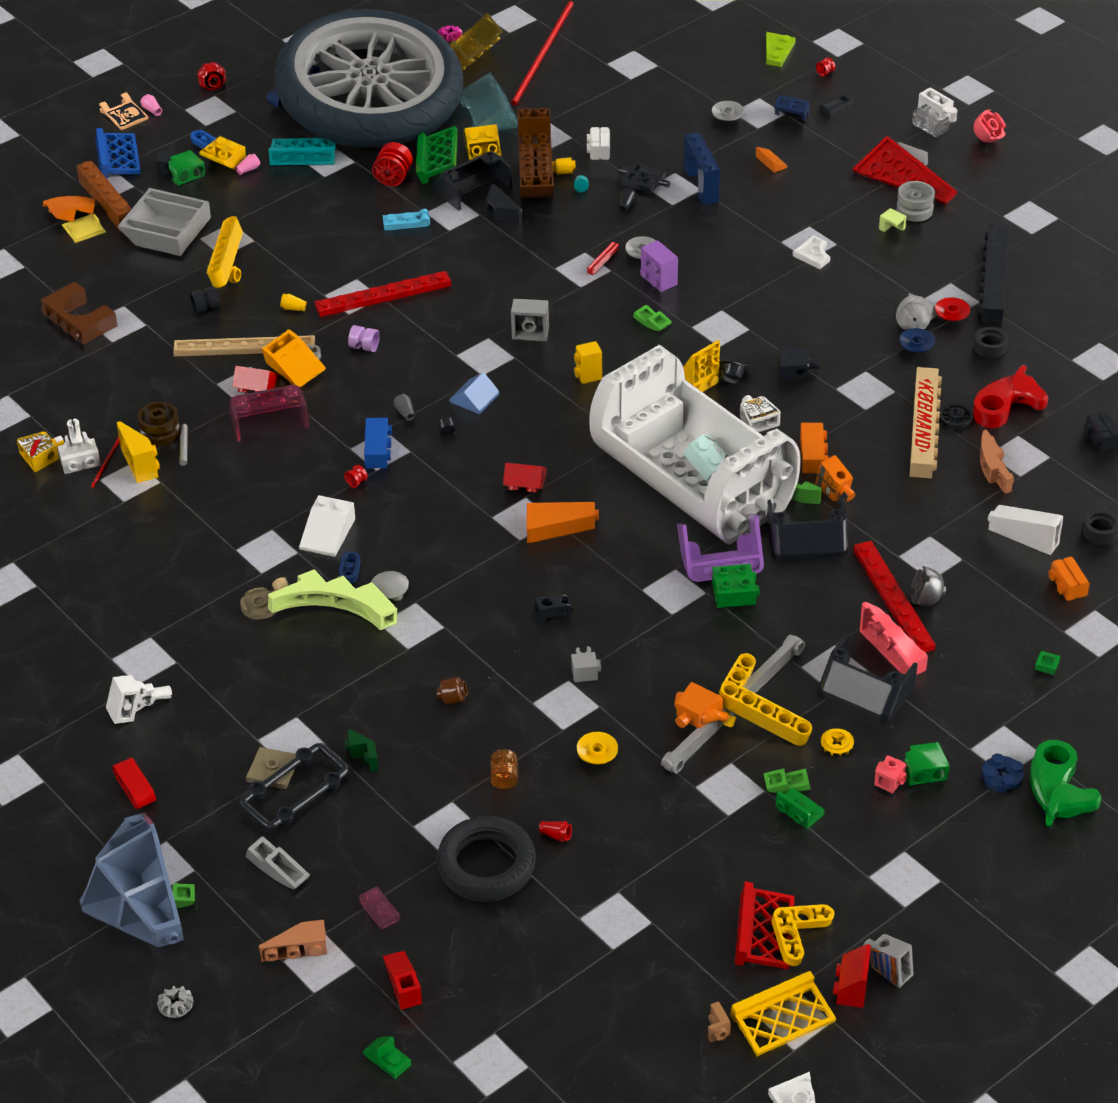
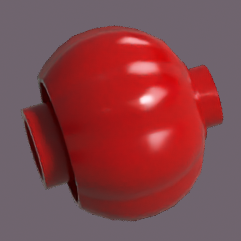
(213, 74)

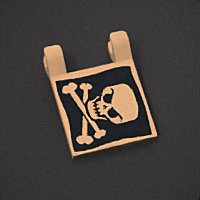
(124, 114)

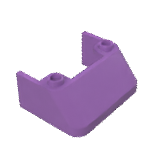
(700, 566)

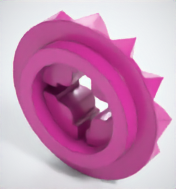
(450, 33)

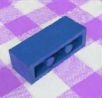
(377, 443)

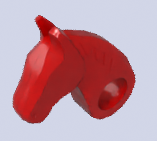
(1001, 395)

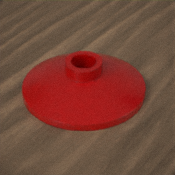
(952, 309)

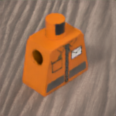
(835, 479)

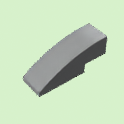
(276, 863)

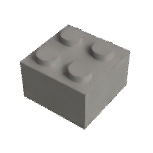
(530, 319)

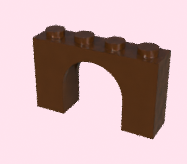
(81, 327)

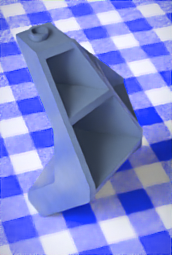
(133, 886)

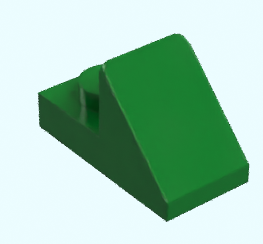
(387, 1057)

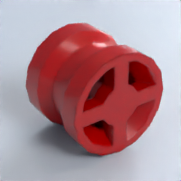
(825, 67)
(355, 476)

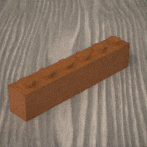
(103, 192)

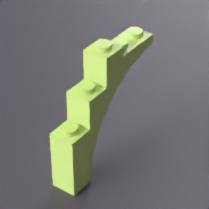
(337, 593)

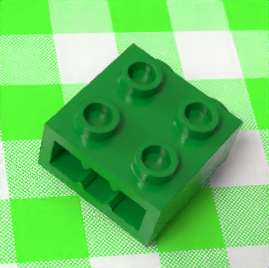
(734, 585)

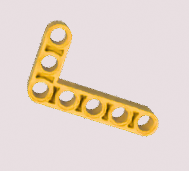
(758, 709)

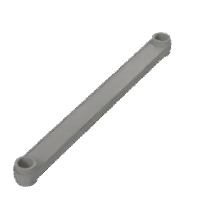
(675, 760)

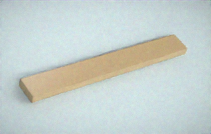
(227, 346)

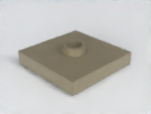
(267, 763)

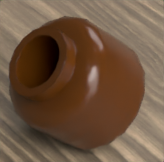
(452, 690)

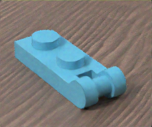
(406, 220)

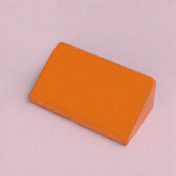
(770, 159)

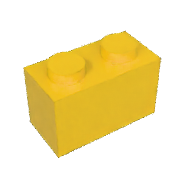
(588, 362)

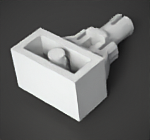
(78, 452)
(129, 696)

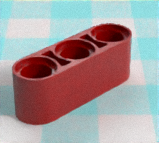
(134, 783)

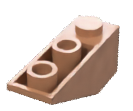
(299, 941)

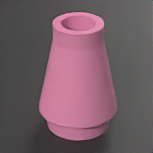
(149, 103)
(249, 163)

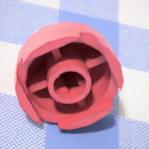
(989, 127)

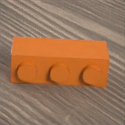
(812, 446)

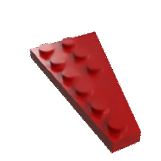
(896, 166)

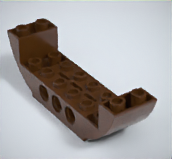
(535, 153)

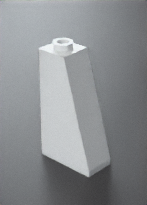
(1027, 526)

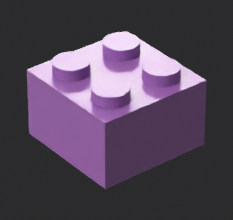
(659, 266)

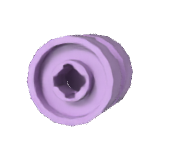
(362, 338)

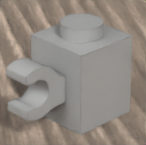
(585, 666)

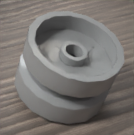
(915, 200)

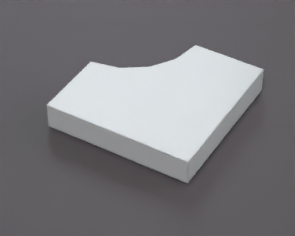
(813, 252)

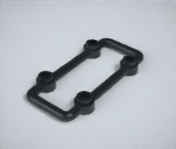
(286, 814)

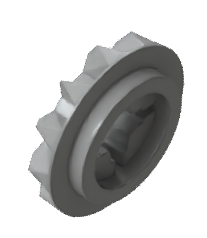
(180, 1007)

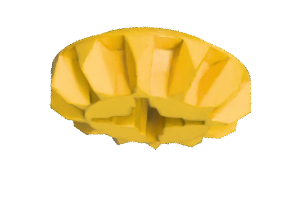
(837, 735)

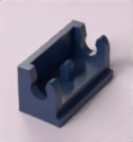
(792, 105)

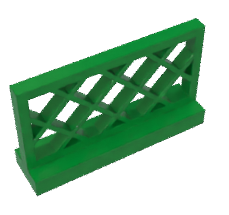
(424, 153)

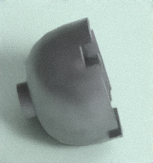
(928, 587)

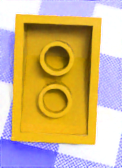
(138, 453)

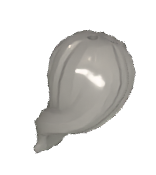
(914, 307)

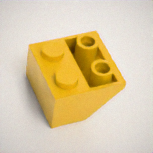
(481, 140)
(224, 152)

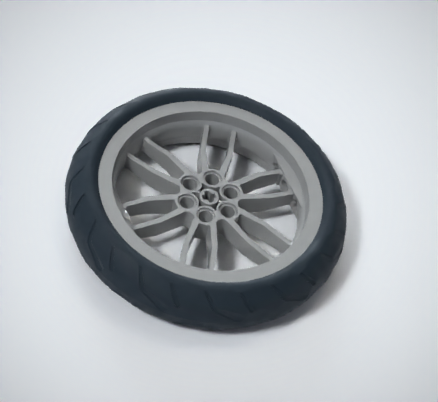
(368, 78)

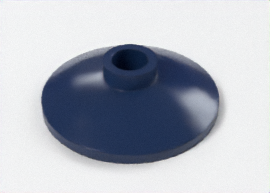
(917, 340)

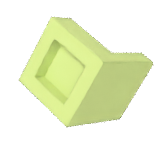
(892, 218)

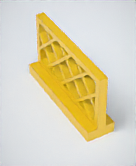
(777, 995)

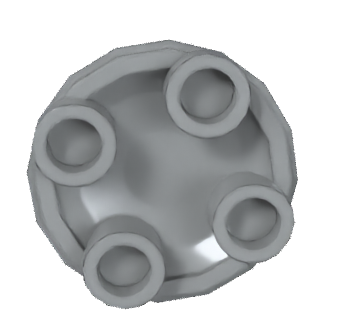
(391, 584)

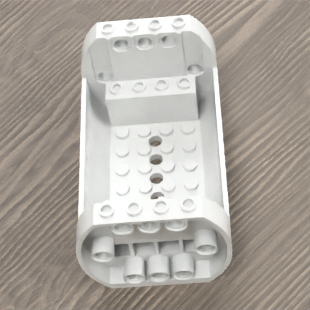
(654, 414)

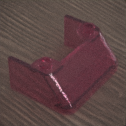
(267, 401)

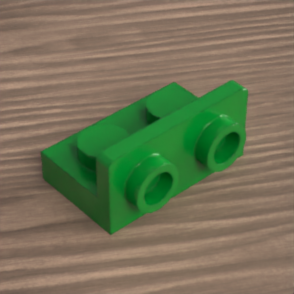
(799, 807)

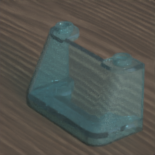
(488, 104)

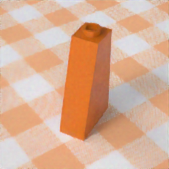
(559, 519)

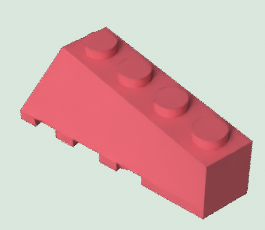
(891, 640)

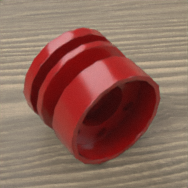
(392, 164)

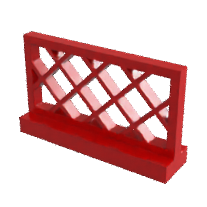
(745, 926)

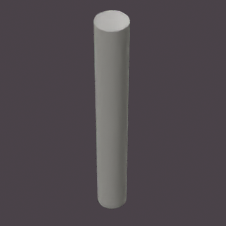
(183, 444)

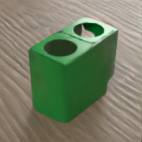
(186, 167)
(926, 764)

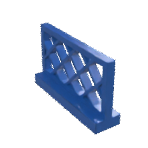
(105, 154)

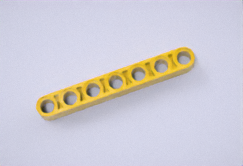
(224, 252)

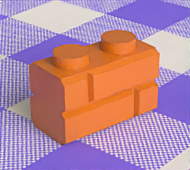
(1069, 578)

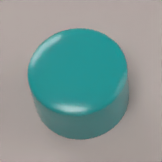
(581, 183)

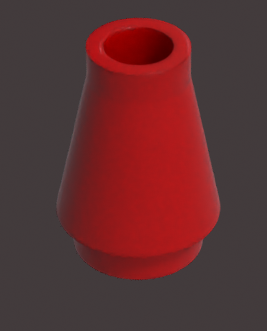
(557, 829)

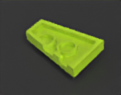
(778, 48)

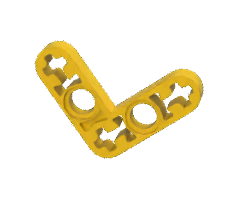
(793, 923)

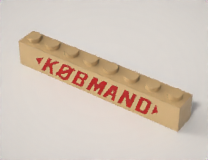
(924, 423)

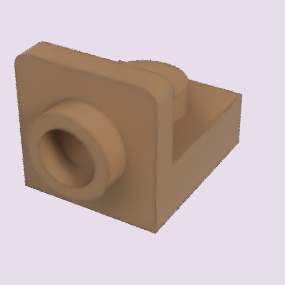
(719, 1023)

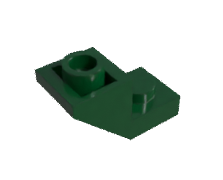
(362, 747)

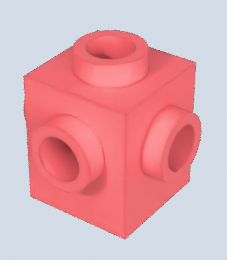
(890, 774)

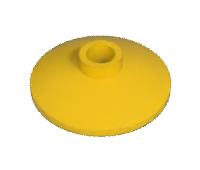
(597, 748)

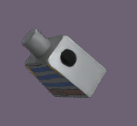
(891, 959)

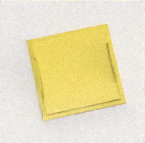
(84, 228)

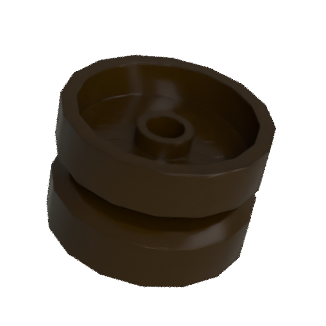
(159, 423)

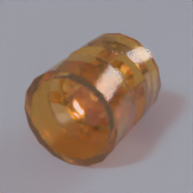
(504, 769)

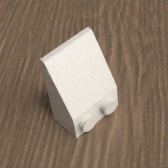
(327, 525)

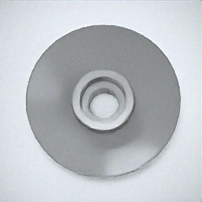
(727, 110)
(634, 245)

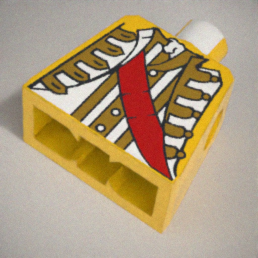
(39, 449)

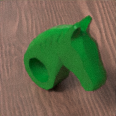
(1052, 786)

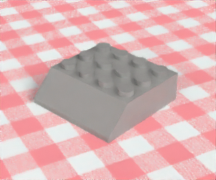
(165, 221)

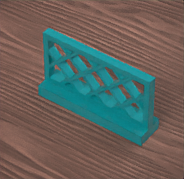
(303, 153)

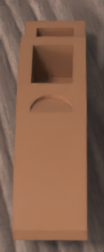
(992, 463)

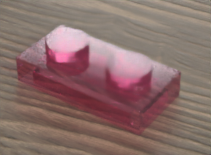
(379, 908)

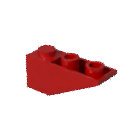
(403, 980)

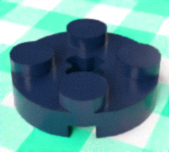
(1008, 765)

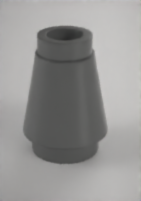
(404, 406)

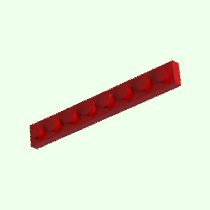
(382, 293)
(893, 595)

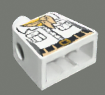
(759, 413)

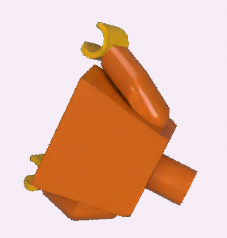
(700, 707)

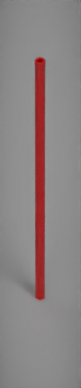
(521, 89)

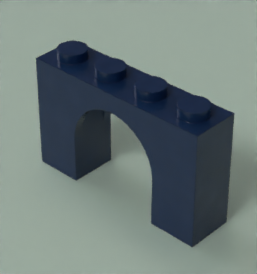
(700, 162)

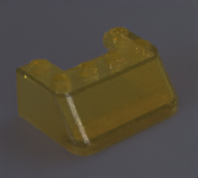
(476, 40)

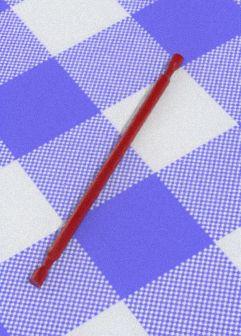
(105, 462)

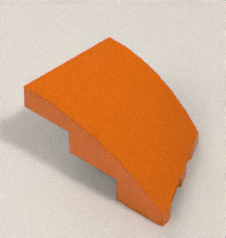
(66, 206)

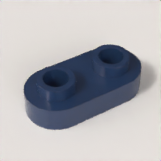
(350, 566)

